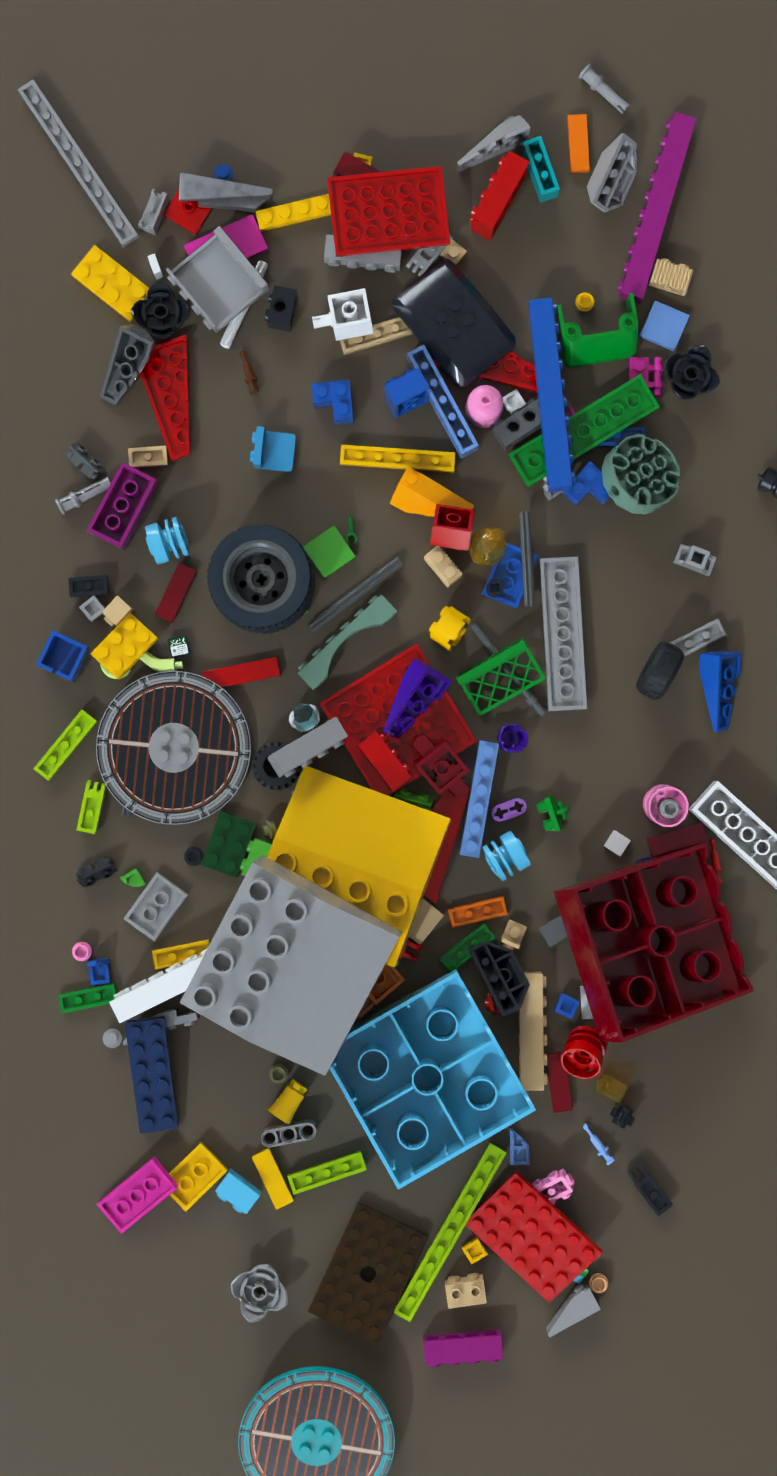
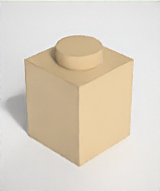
(116, 611)

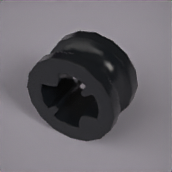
(494, 582)

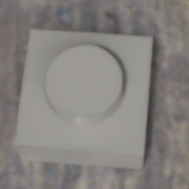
(92, 608)

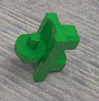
(549, 805)

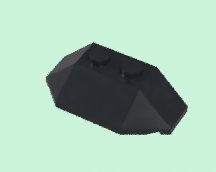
(502, 975)

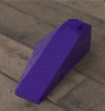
(416, 692)

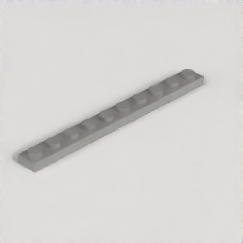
(78, 163)

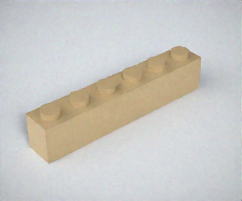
(531, 1035)

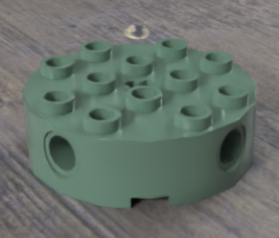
(641, 474)

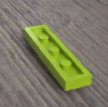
(65, 745)
(327, 1172)

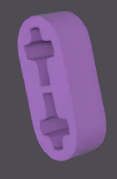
(510, 814)

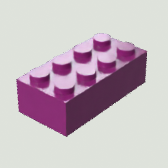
(123, 506)

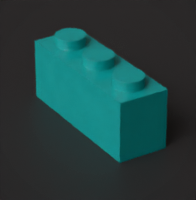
(540, 169)

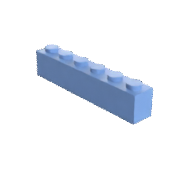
(444, 403)
(478, 799)

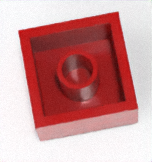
(452, 527)

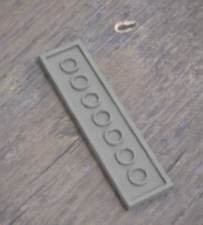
(563, 634)

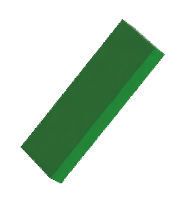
(459, 953)
(87, 997)

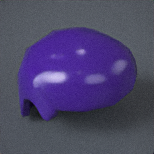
(512, 738)

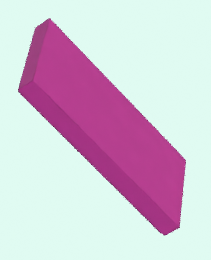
(243, 234)
(138, 1195)

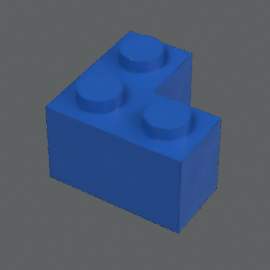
(336, 395)
(587, 481)

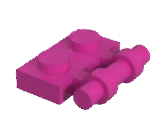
(641, 366)

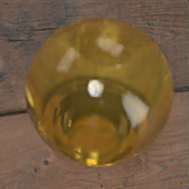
(488, 546)

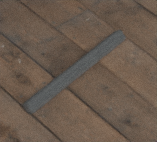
(355, 594)

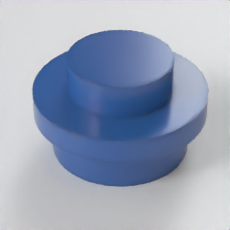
(223, 172)

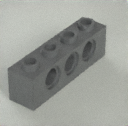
(508, 438)

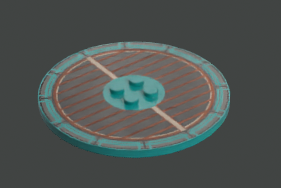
(316, 1426)

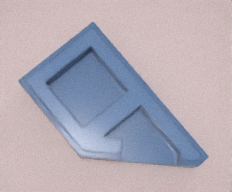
(518, 1149)

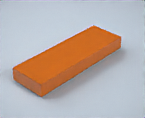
(578, 143)
(477, 911)

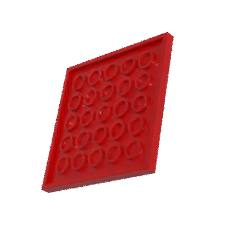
(366, 707)

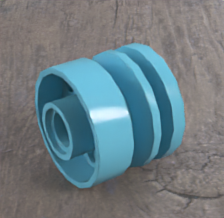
(164, 541)
(508, 854)

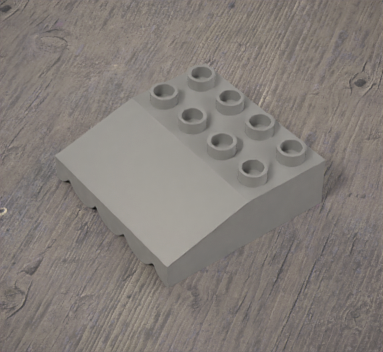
(290, 966)

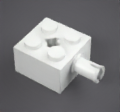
(347, 315)

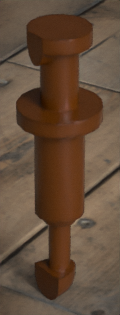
(250, 378)

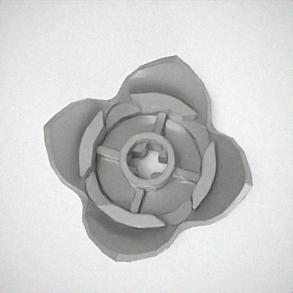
(255, 1305)

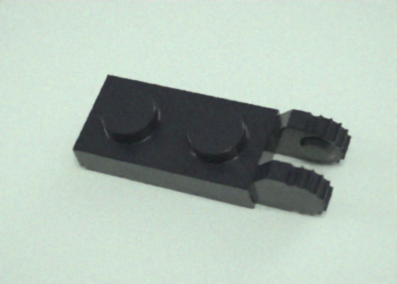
(650, 1190)

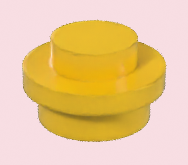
(584, 302)

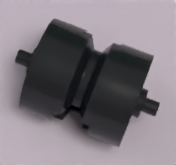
(768, 481)

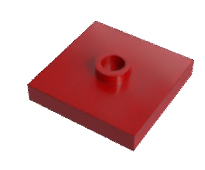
(187, 214)

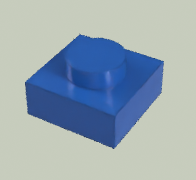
(566, 1005)

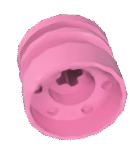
(659, 793)

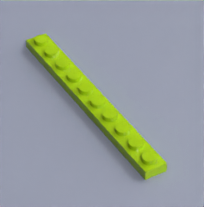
(449, 1231)

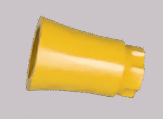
(288, 1101)

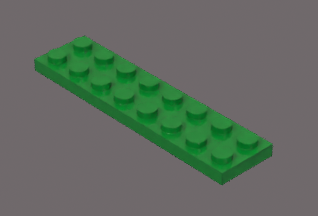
(590, 426)

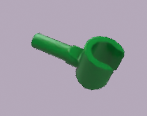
(351, 529)

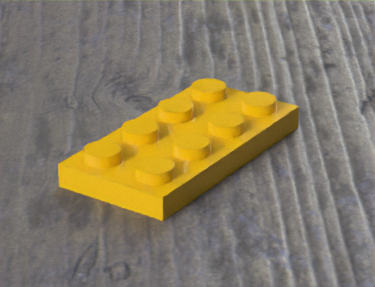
(110, 282)

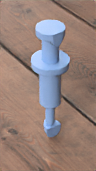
(598, 1144)

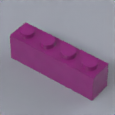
(463, 1347)

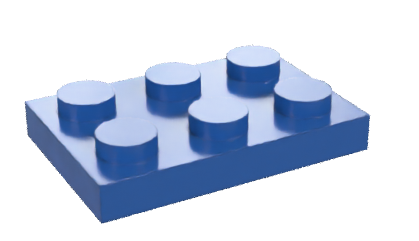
(510, 574)

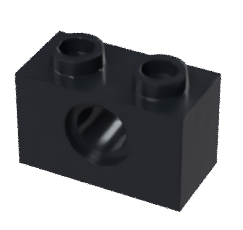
(284, 319)

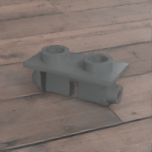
(79, 454)

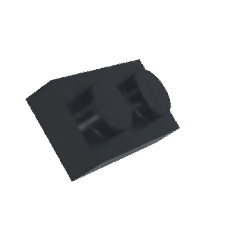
(88, 586)

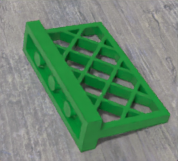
(492, 662)

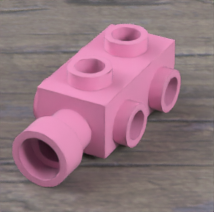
(554, 1187)

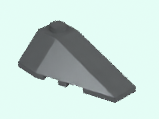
(128, 359)

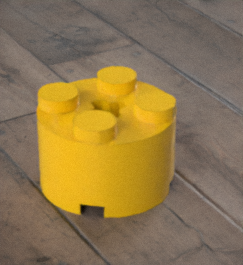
(449, 627)

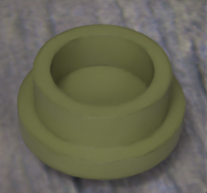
(269, 829)
(278, 1073)

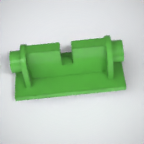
(421, 800)

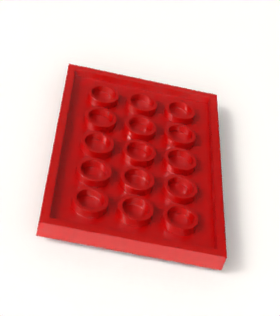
(388, 211)
(533, 1236)

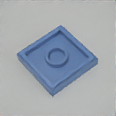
(664, 325)

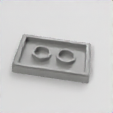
(156, 906)

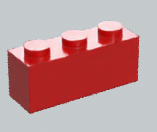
(385, 761)

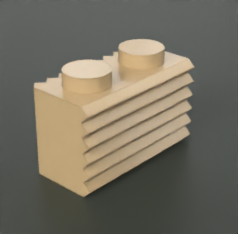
(671, 276)
(443, 566)

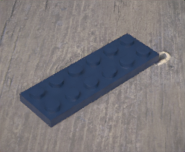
(151, 1074)

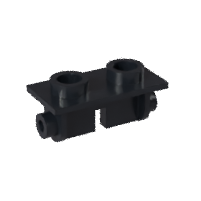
(104, 869)

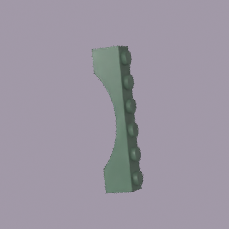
(375, 615)

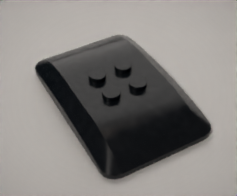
(454, 322)

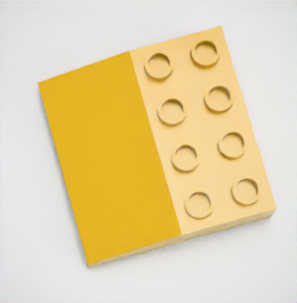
(361, 847)

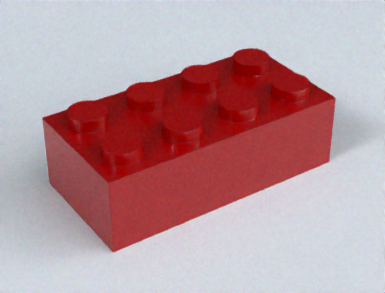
(499, 195)

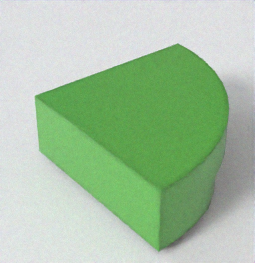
(134, 878)

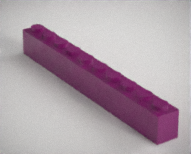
(657, 207)

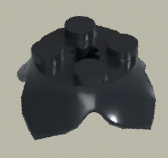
(159, 298)
(699, 362)

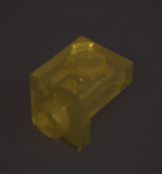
(611, 1088)

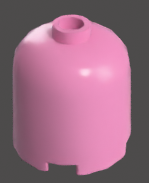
(484, 406)

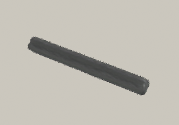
(527, 563)

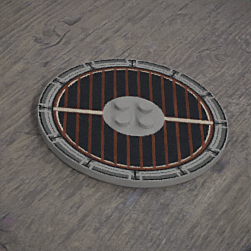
(173, 747)

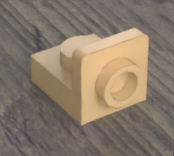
(513, 934)

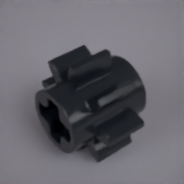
(622, 1116)

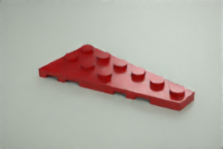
(511, 371)
(168, 391)
(452, 808)

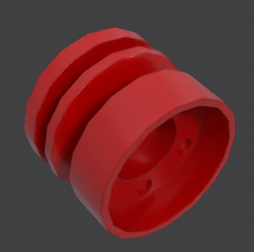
(583, 1053)

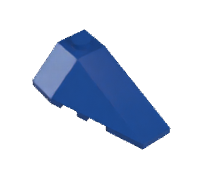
(718, 678)

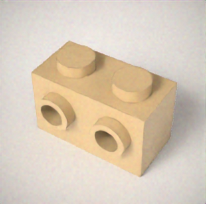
(465, 1290)

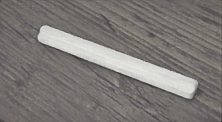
(234, 325)

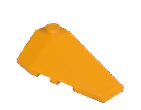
(421, 494)

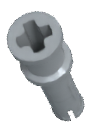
(597, 83)
(75, 499)

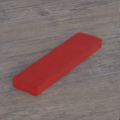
(244, 672)

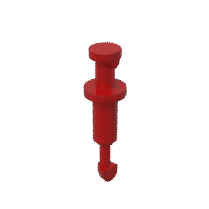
(715, 860)

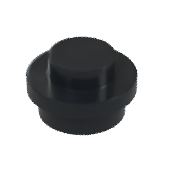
(193, 856)

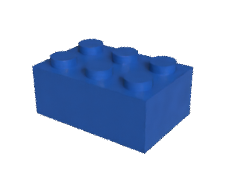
(406, 392)

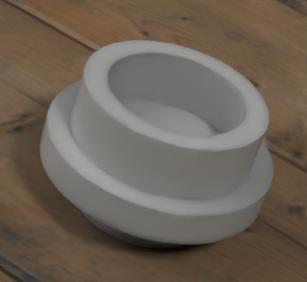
(669, 808)
(112, 1038)

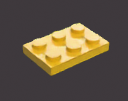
(124, 646)
(196, 1175)

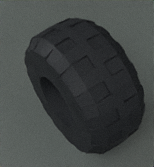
(660, 670)

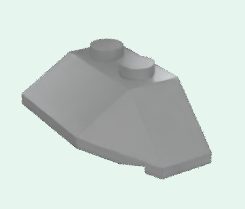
(613, 174)

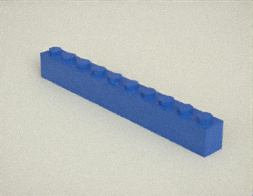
(550, 394)

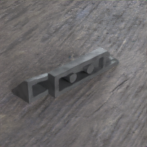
(222, 193)

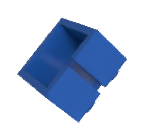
(63, 656)

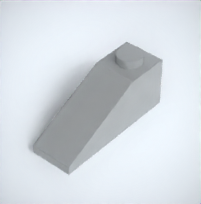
(575, 1308)

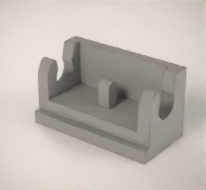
(154, 212)

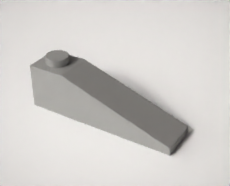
(503, 138)

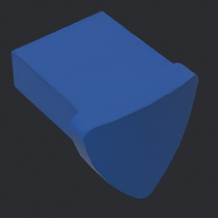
(99, 971)

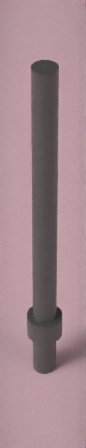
(531, 698)

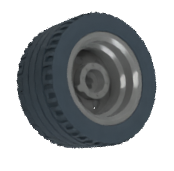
(253, 546)

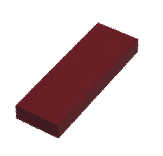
(175, 592)
(677, 839)
(558, 1084)

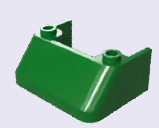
(599, 347)

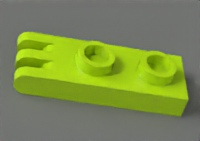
(91, 807)

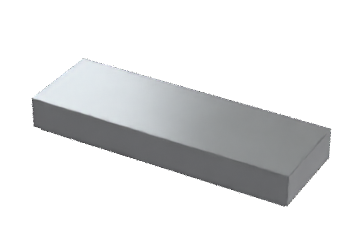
(700, 637)

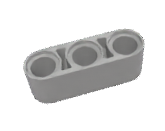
(282, 1139)

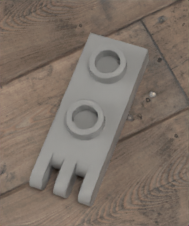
(425, 258)

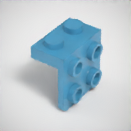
(272, 450)

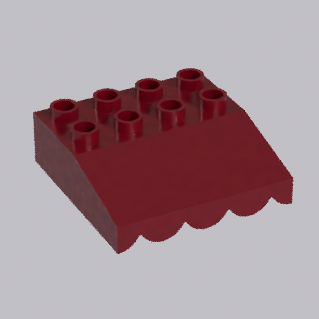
(652, 943)

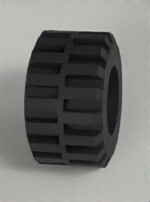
(260, 771)

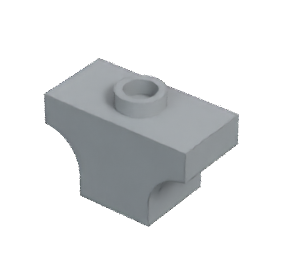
(695, 559)

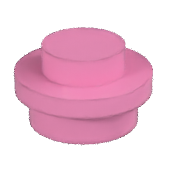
(81, 951)

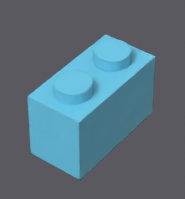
(237, 1191)

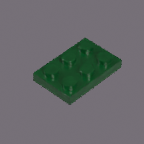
(228, 844)

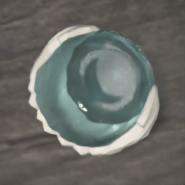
(304, 717)

